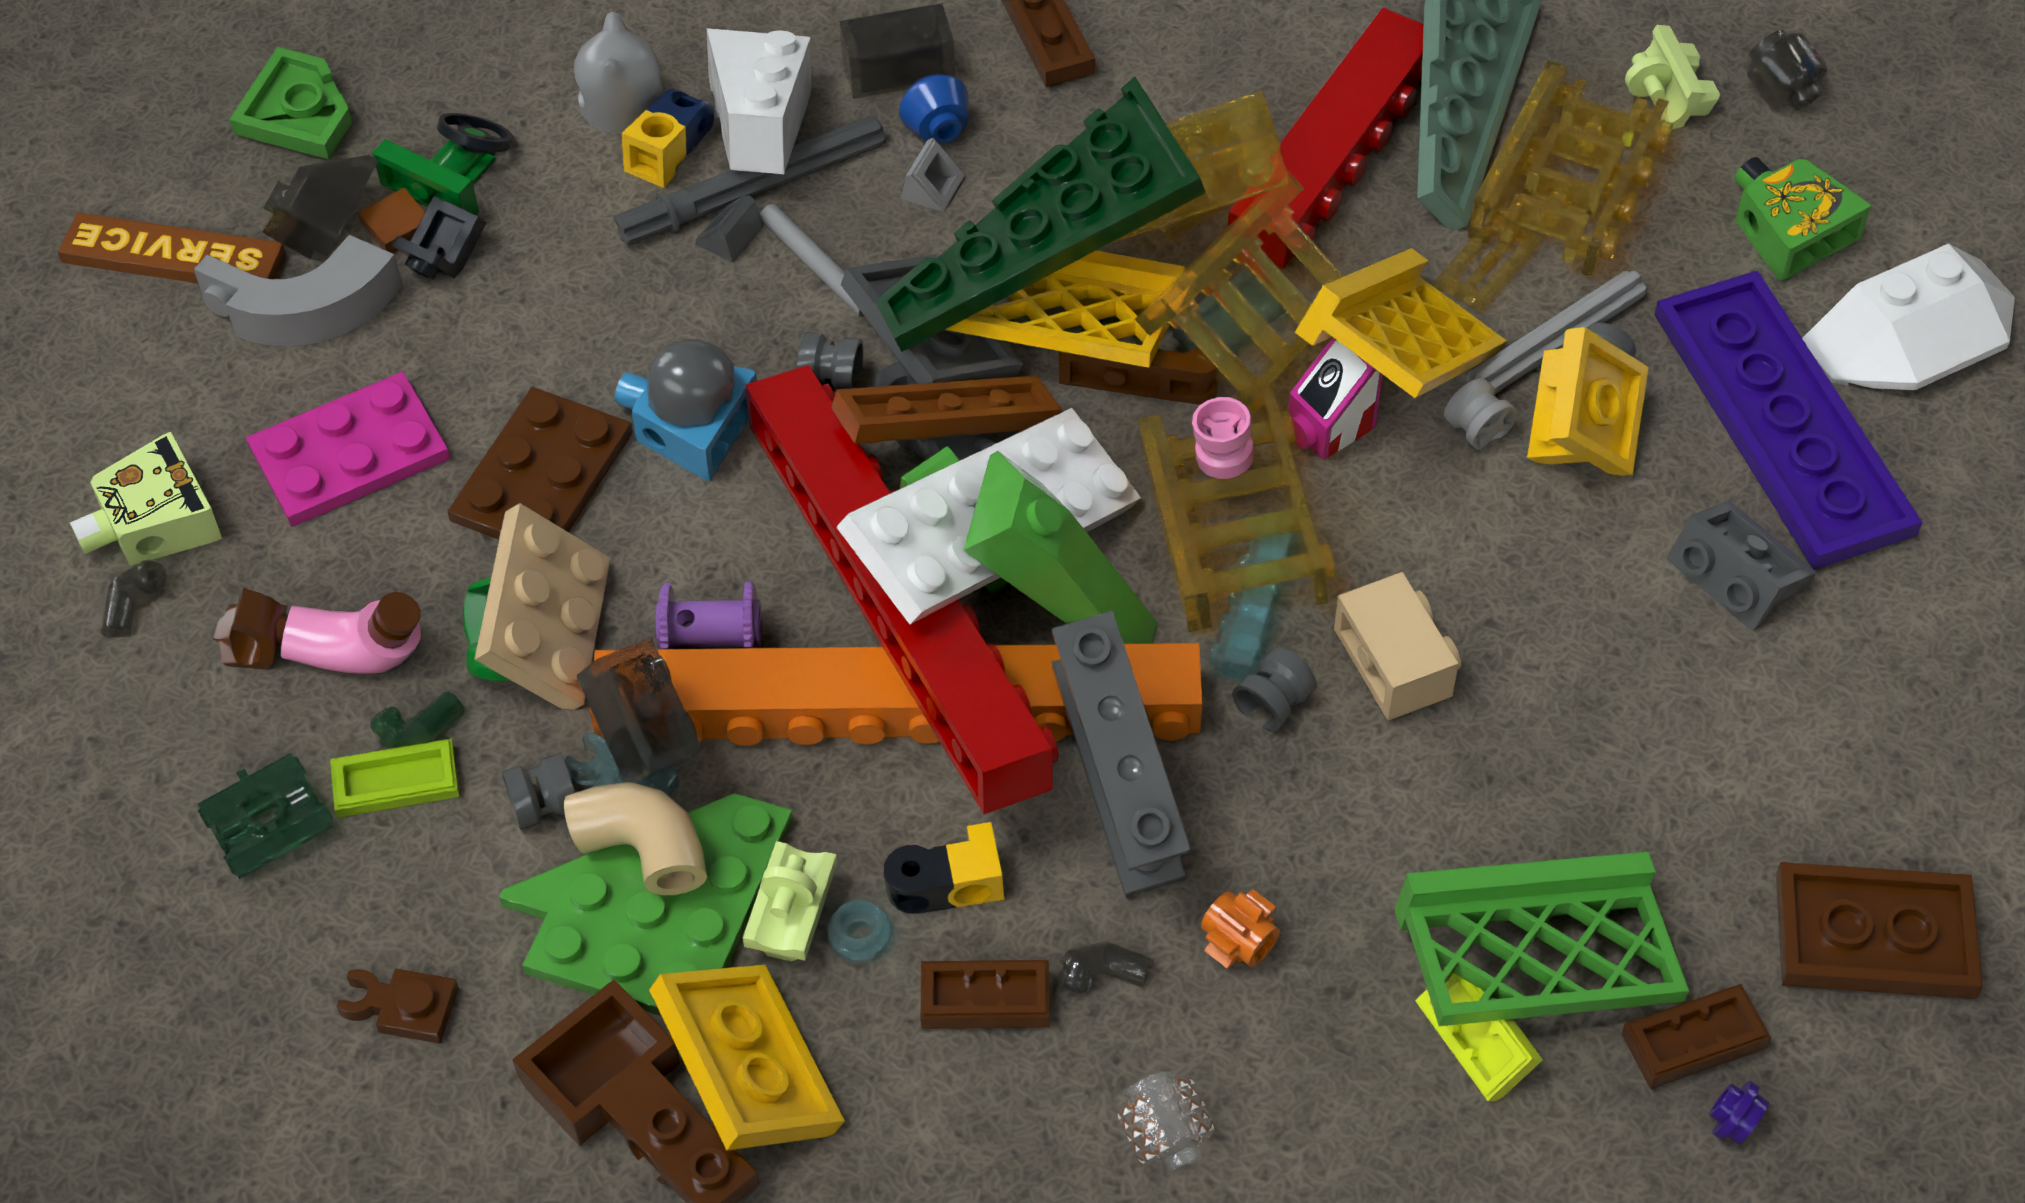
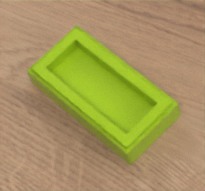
(394, 778)

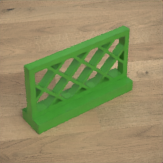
(1528, 898)

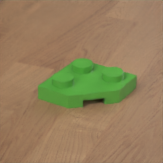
(294, 106)

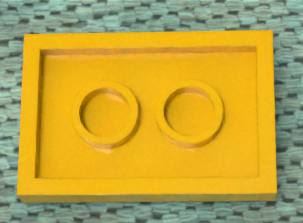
(746, 1056)

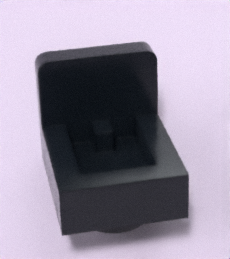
(441, 240)

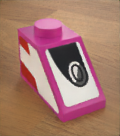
(1334, 401)

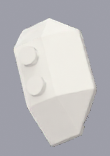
(1915, 323)

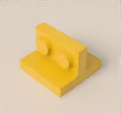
(1588, 404)

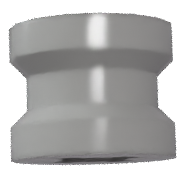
(1480, 413)

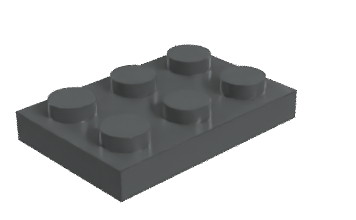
(943, 356)

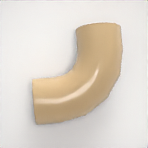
(647, 821)

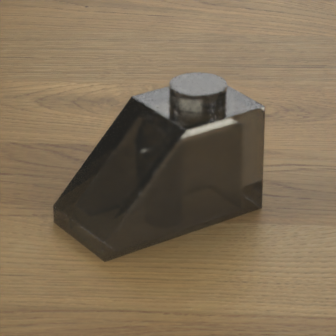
(317, 204)

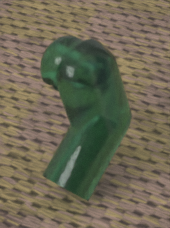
(419, 729)

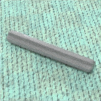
(1528, 351)

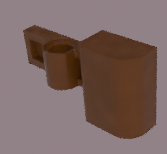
(612, 1067)

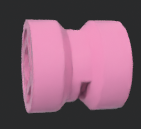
(1223, 437)

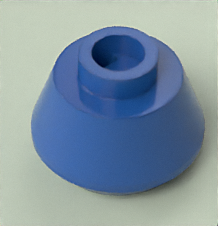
(936, 108)

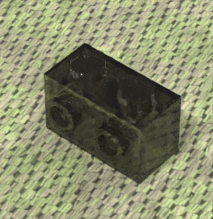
(896, 49)
(639, 711)

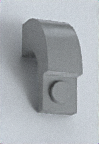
(305, 308)

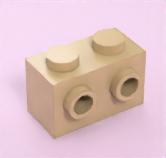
(1397, 645)

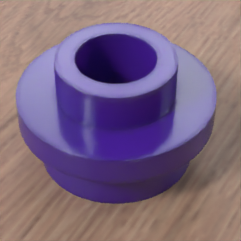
(1738, 1112)

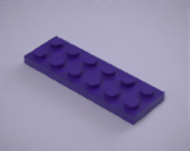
(1787, 420)

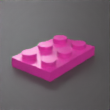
(347, 448)

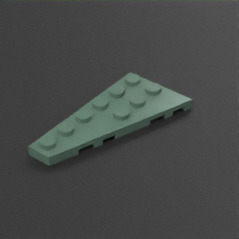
(1466, 84)

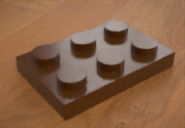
(544, 459)
(1878, 930)

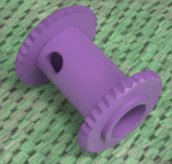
(713, 621)

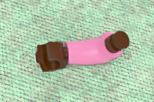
(337, 641)

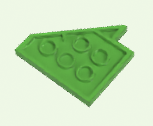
(610, 927)

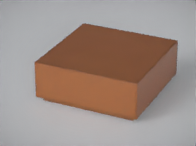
(391, 218)

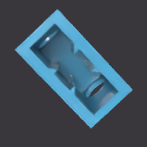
(692, 447)

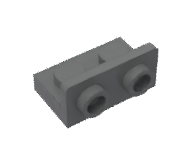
(1738, 563)

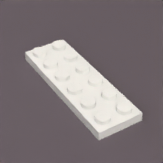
(920, 531)

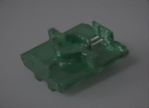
(256, 844)

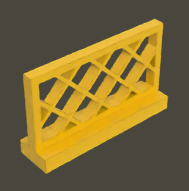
(1088, 291)
(1400, 324)

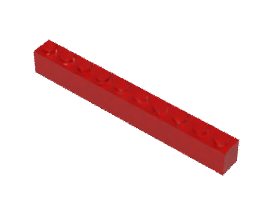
(940, 658)

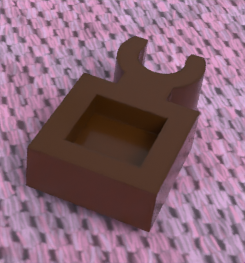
(408, 1007)

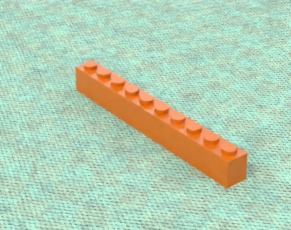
(862, 697)

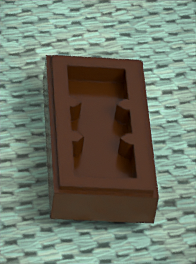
(985, 994)
(1695, 1036)

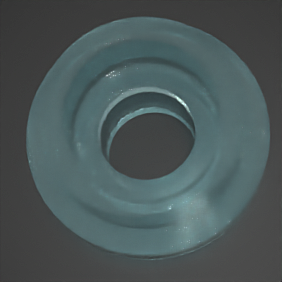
(859, 914)

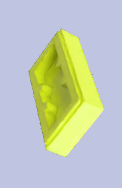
(1492, 1051)

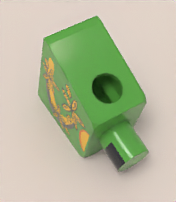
(1797, 214)

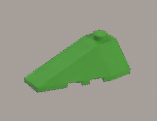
(1047, 554)

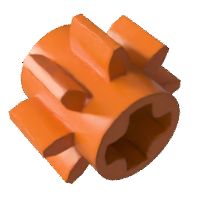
(1240, 928)

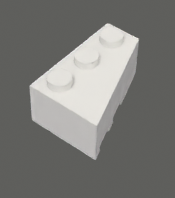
(759, 94)

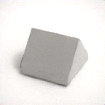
(932, 178)

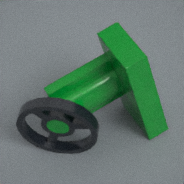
(452, 169)

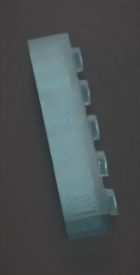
(1250, 613)

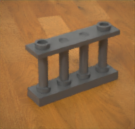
(1119, 754)

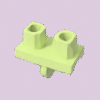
(1669, 73)
(789, 902)

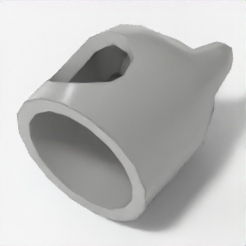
(616, 76)

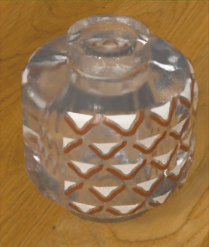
(1166, 1120)

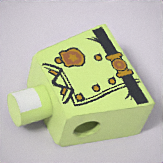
(148, 506)

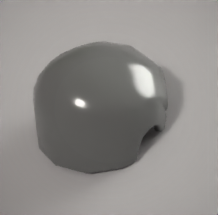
(689, 382)

